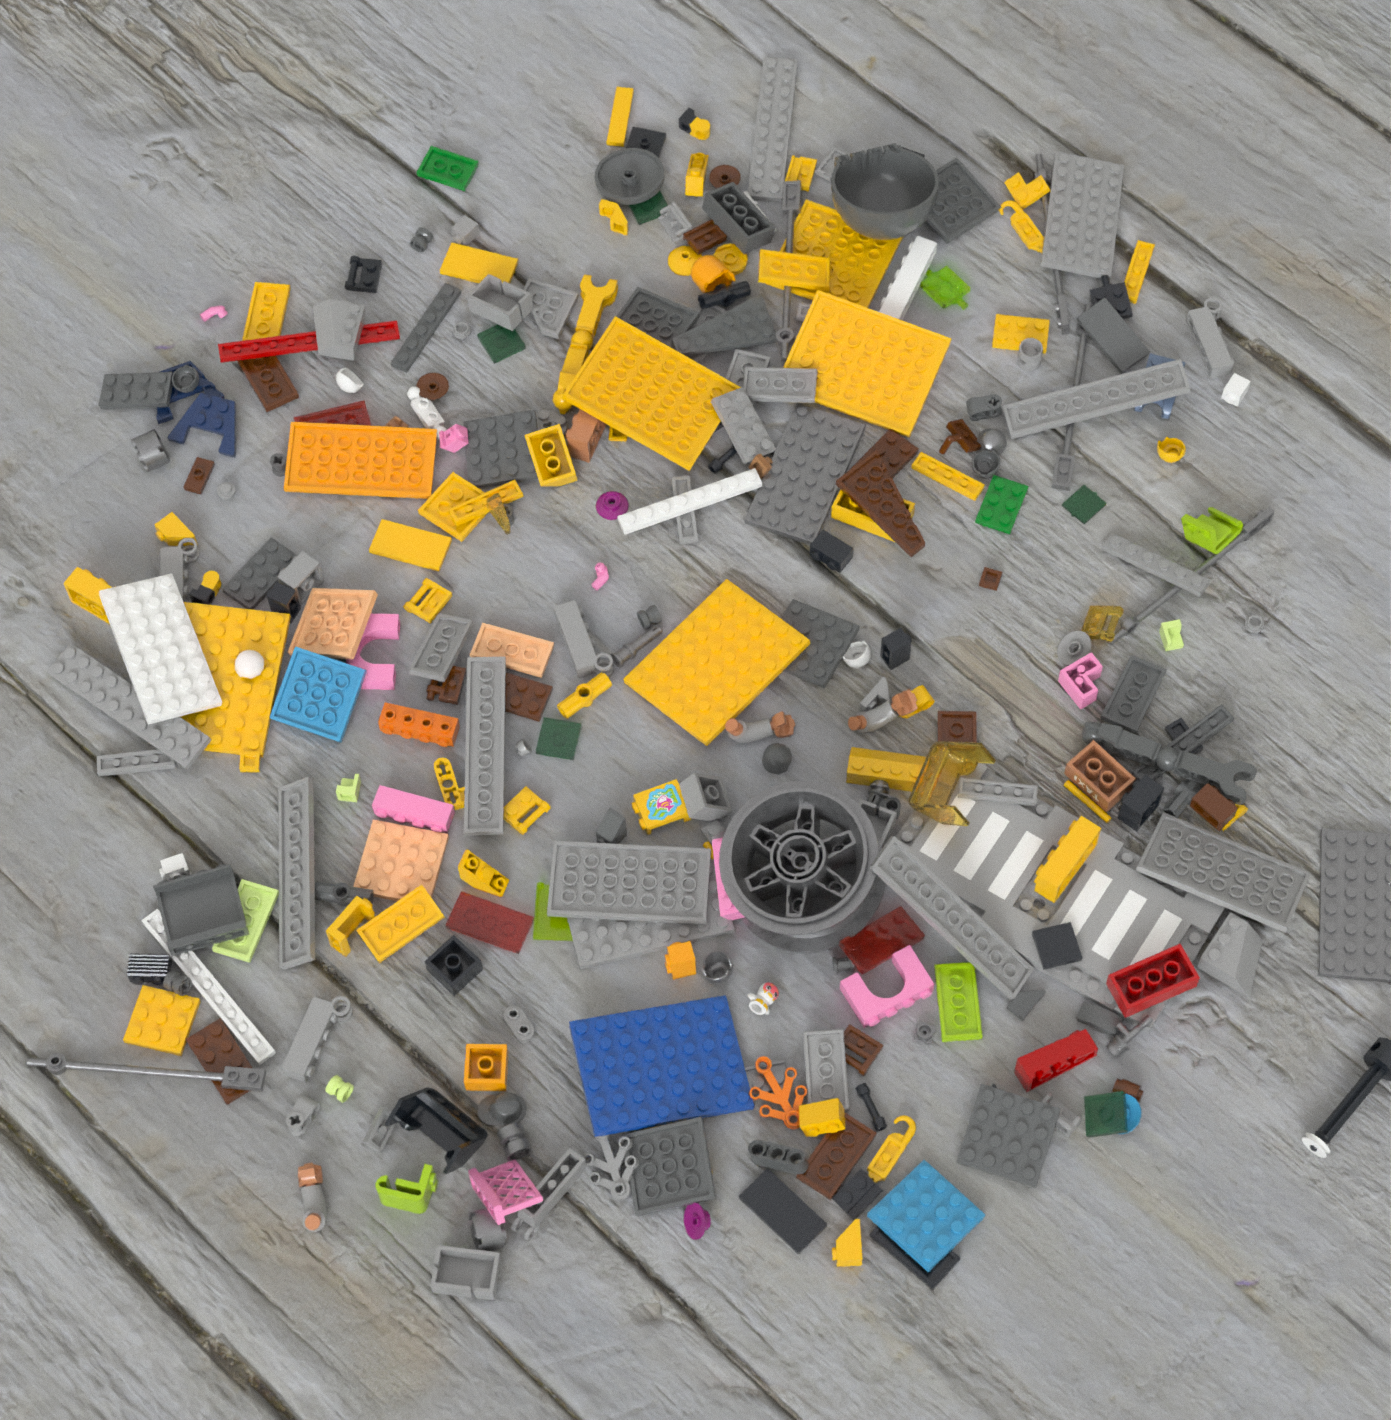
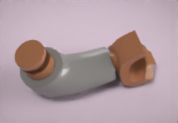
(873, 719)
(747, 732)
(313, 1198)

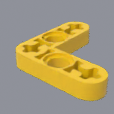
(458, 793)

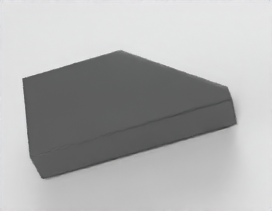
(1025, 1002)

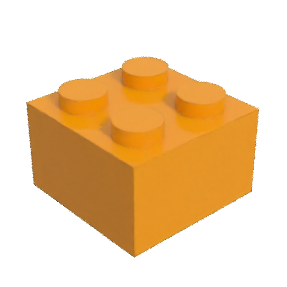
(486, 1067)

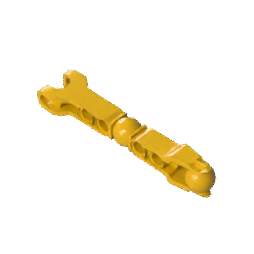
(594, 302)

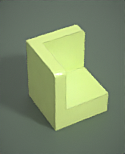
(1171, 635)
(349, 789)

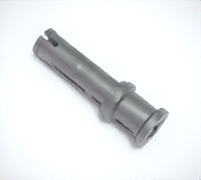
(630, 650)

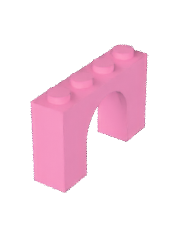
(378, 675)
(871, 1008)

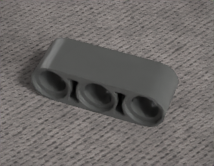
(784, 1163)

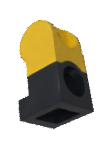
(693, 125)
(207, 590)

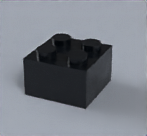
(1140, 802)
(453, 965)

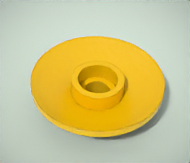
(681, 265)

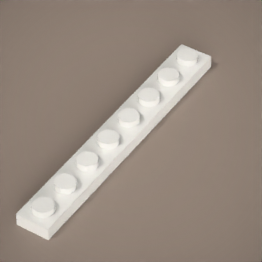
(689, 501)

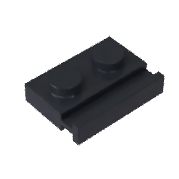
(857, 1194)

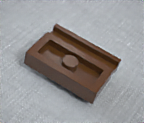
(704, 237)

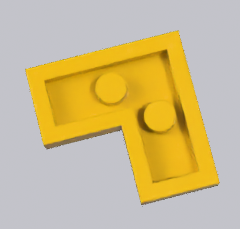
(1024, 193)

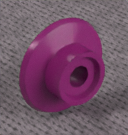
(611, 511)
(696, 1220)

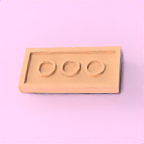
(521, 651)

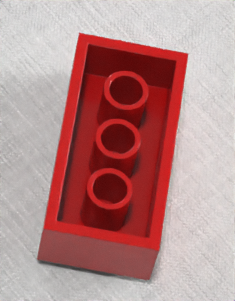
(1152, 980)

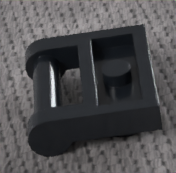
(369, 275)

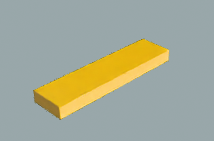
(620, 116)
(1138, 269)
(948, 476)
(477, 506)

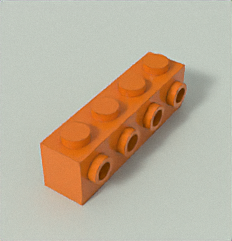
(419, 725)

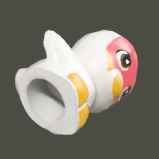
(765, 996)

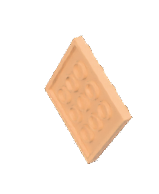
(334, 622)
(400, 860)

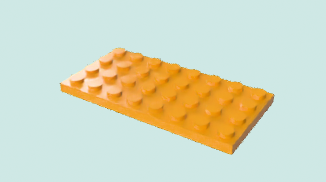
(360, 460)

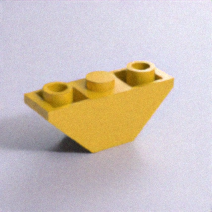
(481, 875)

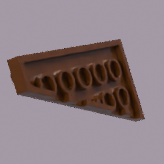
(878, 496)

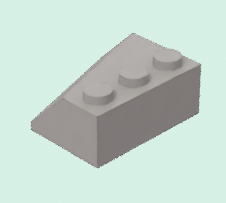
(338, 328)
(1233, 955)

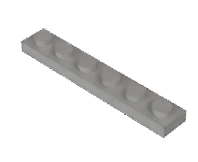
(1156, 564)

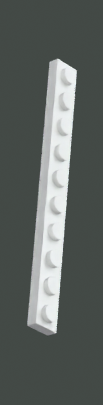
(213, 994)

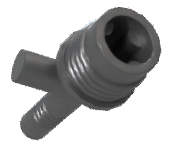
(1118, 1045)

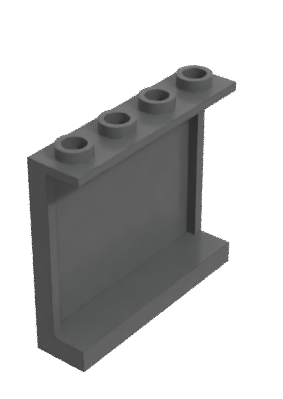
(201, 909)

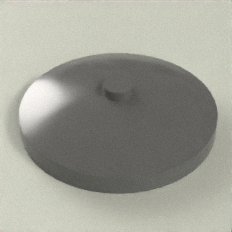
(629, 176)

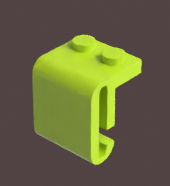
(1213, 531)
(409, 1195)

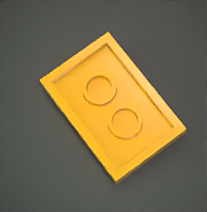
(1012, 330)

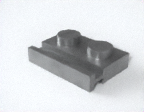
(758, 1080)

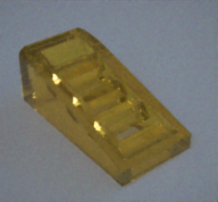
(497, 510)

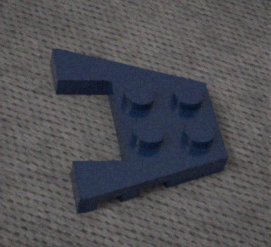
(164, 413)
(210, 415)

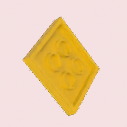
(449, 494)
(161, 1020)

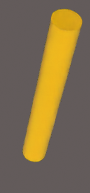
(1087, 801)

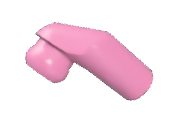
(210, 312)
(602, 576)

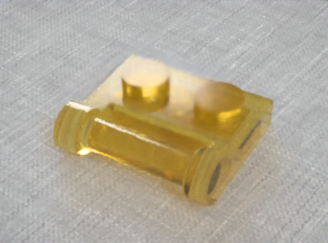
(1096, 621)

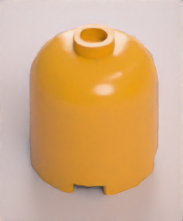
(710, 272)

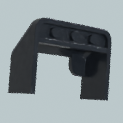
(442, 1123)

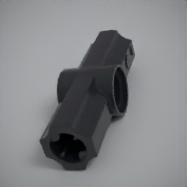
(724, 295)

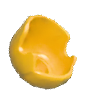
(1171, 449)

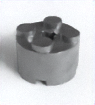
(150, 450)
(485, 1231)

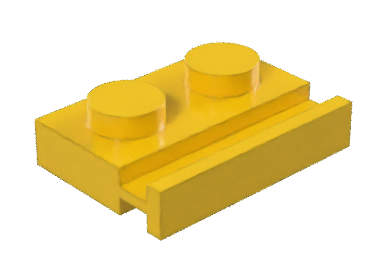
(803, 170)

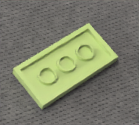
(257, 907)

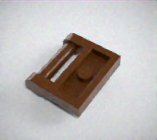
(863, 1046)

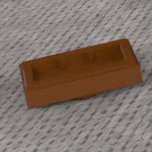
(199, 475)

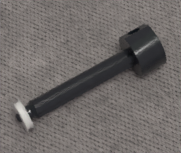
(1379, 1063)

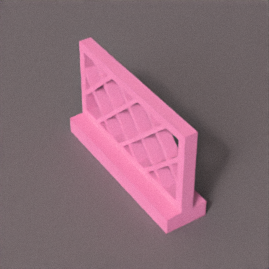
(491, 1197)

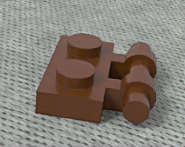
(450, 689)

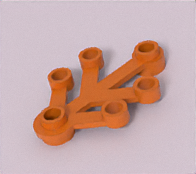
(780, 1095)

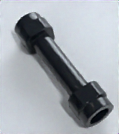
(716, 465)
(864, 1092)

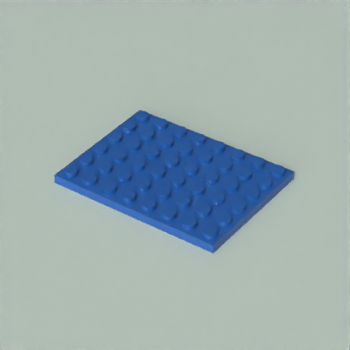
(660, 1065)

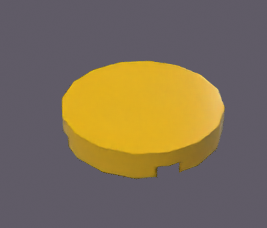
(732, 258)

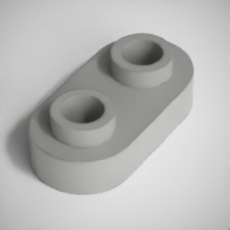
(517, 1023)

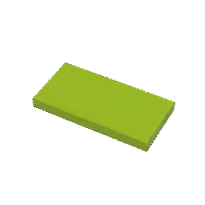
(958, 1002)

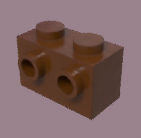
(1213, 806)

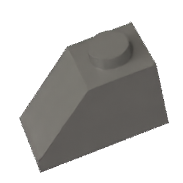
(612, 828)

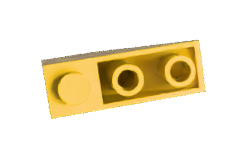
(696, 175)

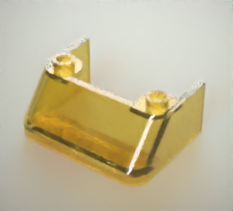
(940, 775)

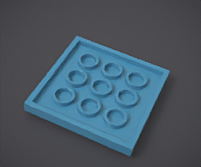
(318, 694)
(926, 1215)

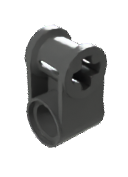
(983, 407)
(884, 800)

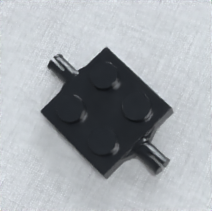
(1115, 294)

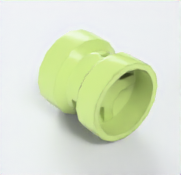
(339, 1088)

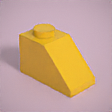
(173, 530)
(848, 1246)

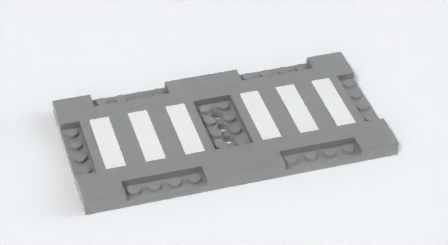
(1111, 906)

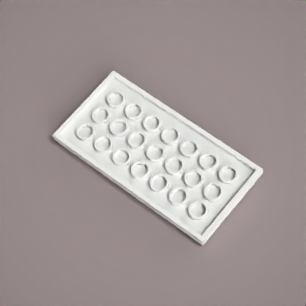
(160, 648)

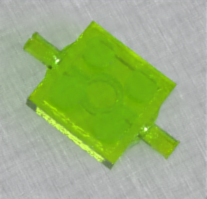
(945, 287)

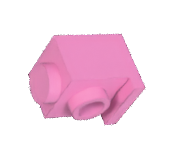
(454, 438)

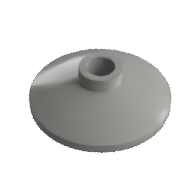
(1074, 647)

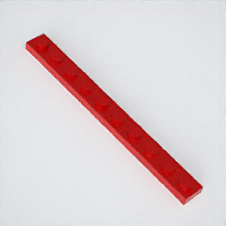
(298, 343)

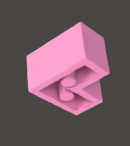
(1078, 680)

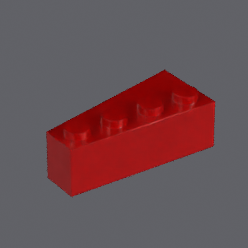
(1054, 1059)

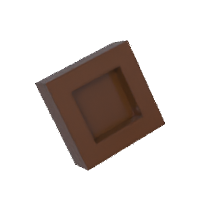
(990, 578)

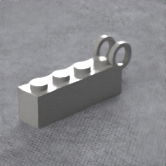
(1209, 339)
(174, 561)
(578, 642)
(312, 1035)
(552, 1189)

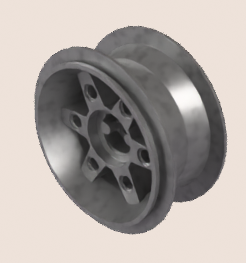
(752, 830)

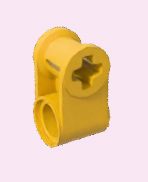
(923, 702)

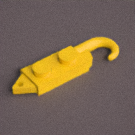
(1024, 226)
(891, 1151)

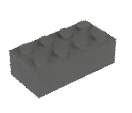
(738, 217)

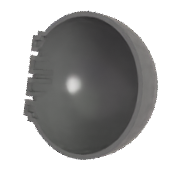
(884, 191)

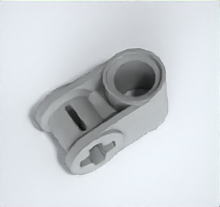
(304, 1112)

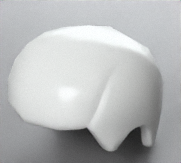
(348, 381)
(857, 654)
(249, 664)

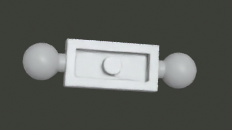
(426, 411)

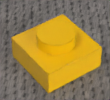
(250, 761)

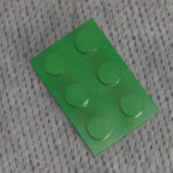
(447, 168)
(1001, 504)

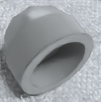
(523, 747)

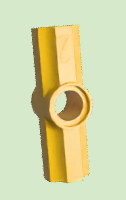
(576, 702)

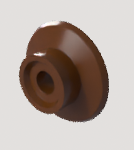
(724, 175)
(430, 381)

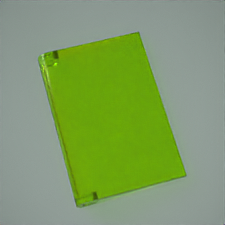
(546, 926)

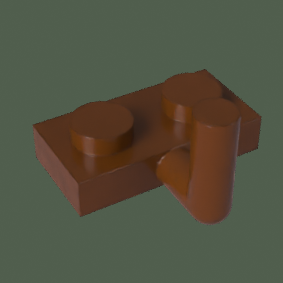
(961, 434)

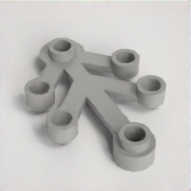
(613, 1166)

